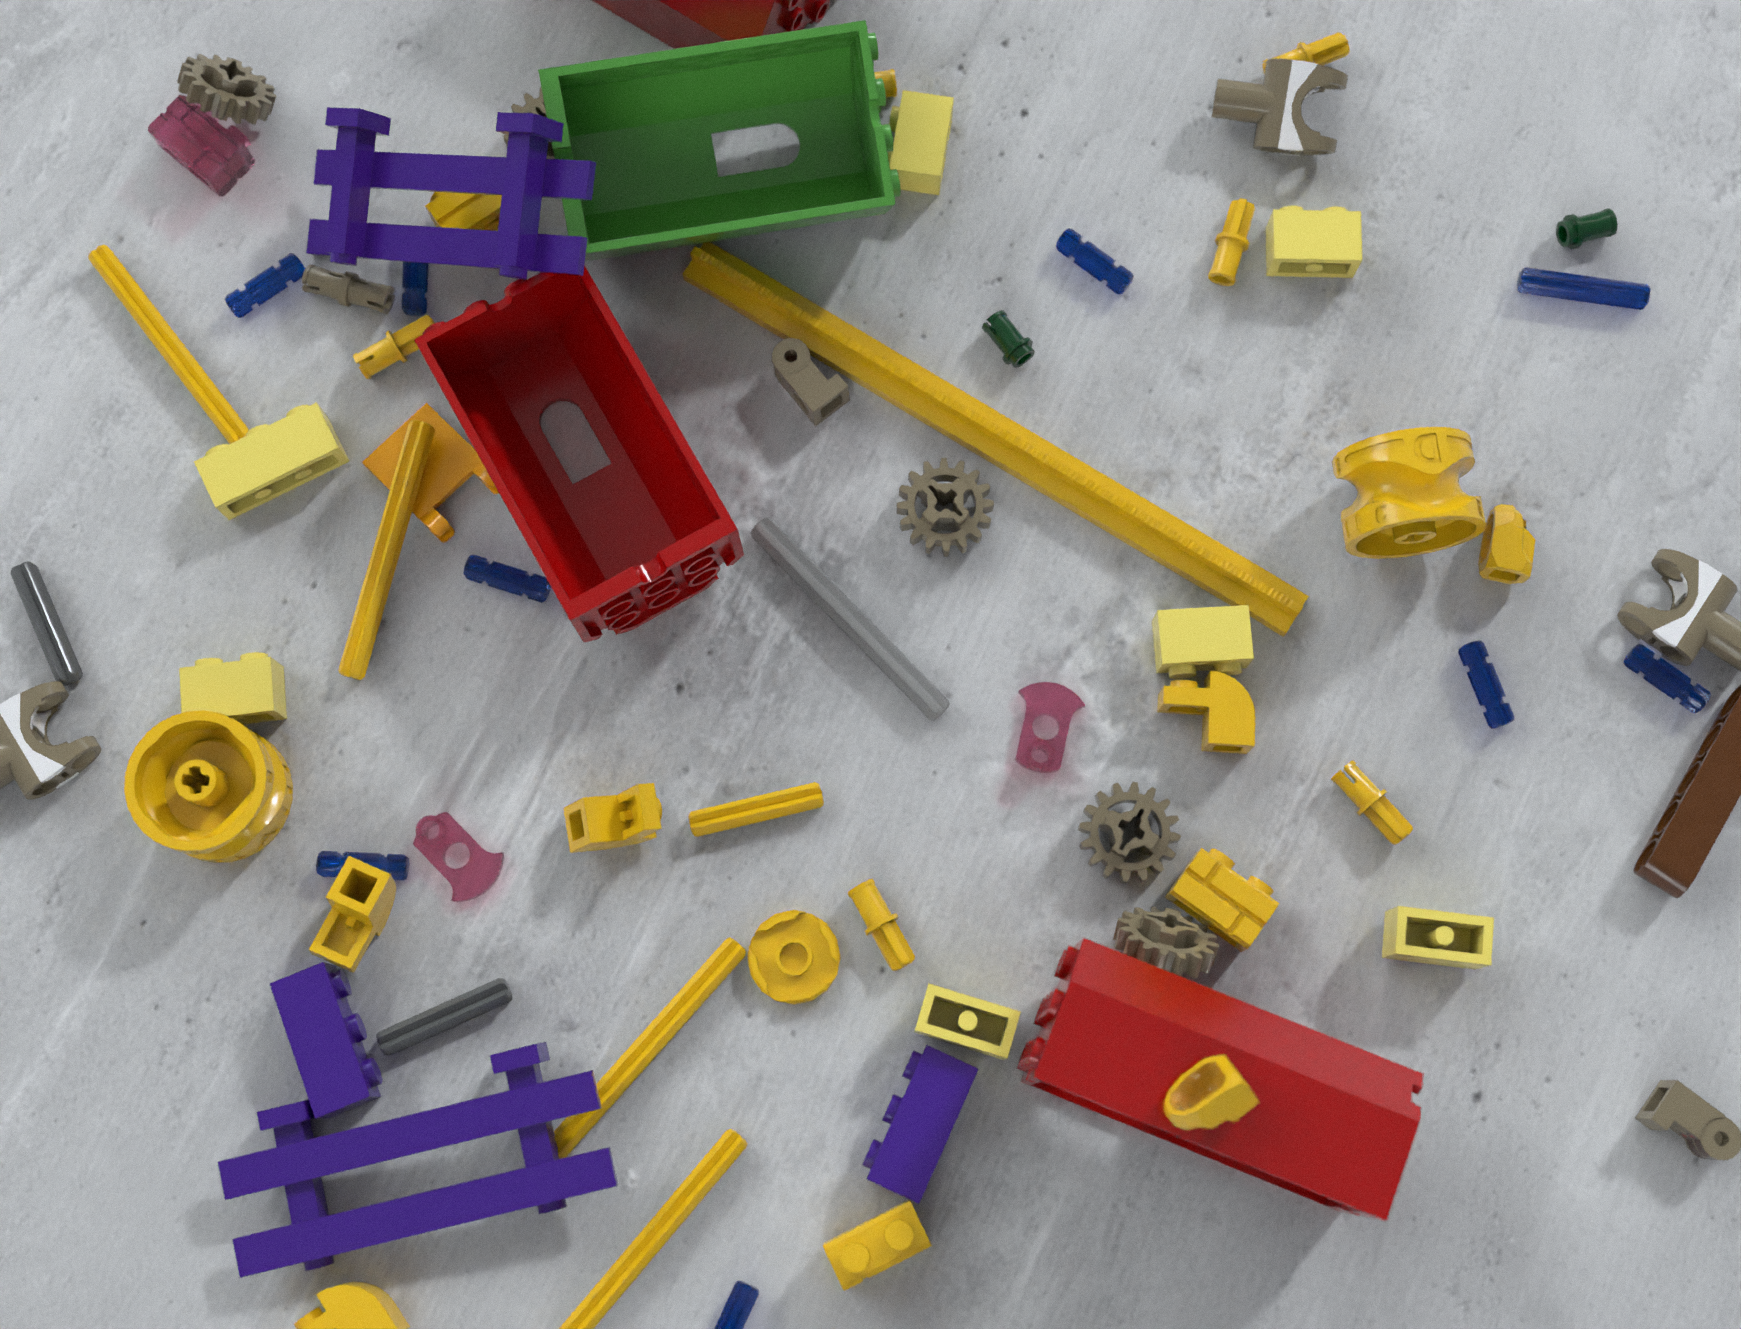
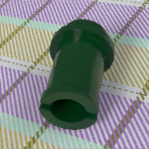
(1576, 230)
(1008, 339)

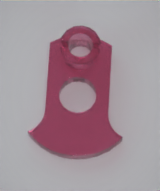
(1049, 700)
(477, 874)

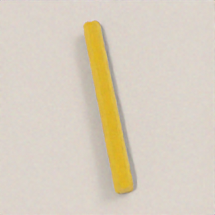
(168, 344)
(386, 550)
(651, 1042)
(657, 1232)

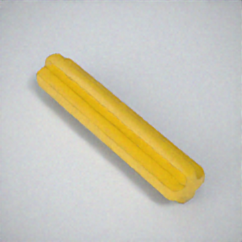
(756, 809)

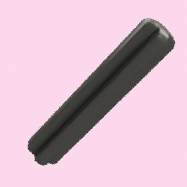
(46, 623)
(444, 1016)

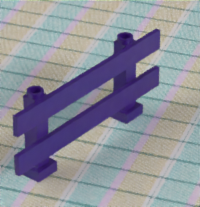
(519, 177)
(303, 1160)

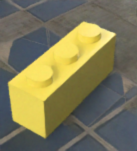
(271, 460)

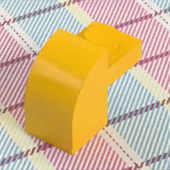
(1224, 708)
(613, 819)
(360, 908)
(354, 1307)

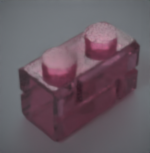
(203, 145)

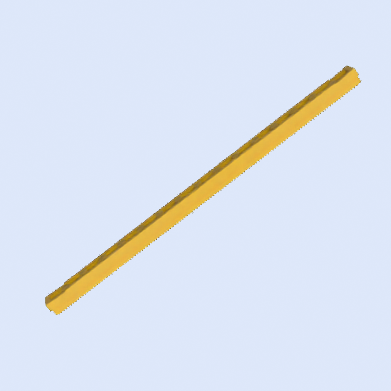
(996, 438)

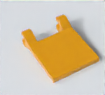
(447, 467)

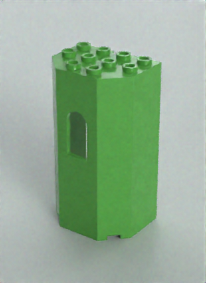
(653, 147)

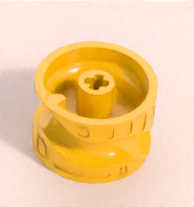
(1408, 493)
(208, 787)

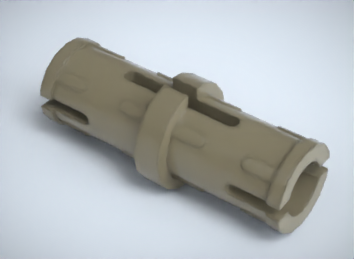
(348, 289)

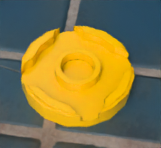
(794, 957)

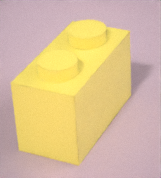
(920, 140)
(1313, 242)
(1202, 640)
(241, 689)
(1438, 937)
(967, 1022)

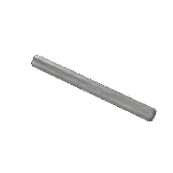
(850, 619)

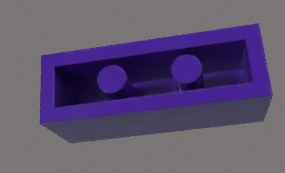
(327, 1039)
(919, 1122)

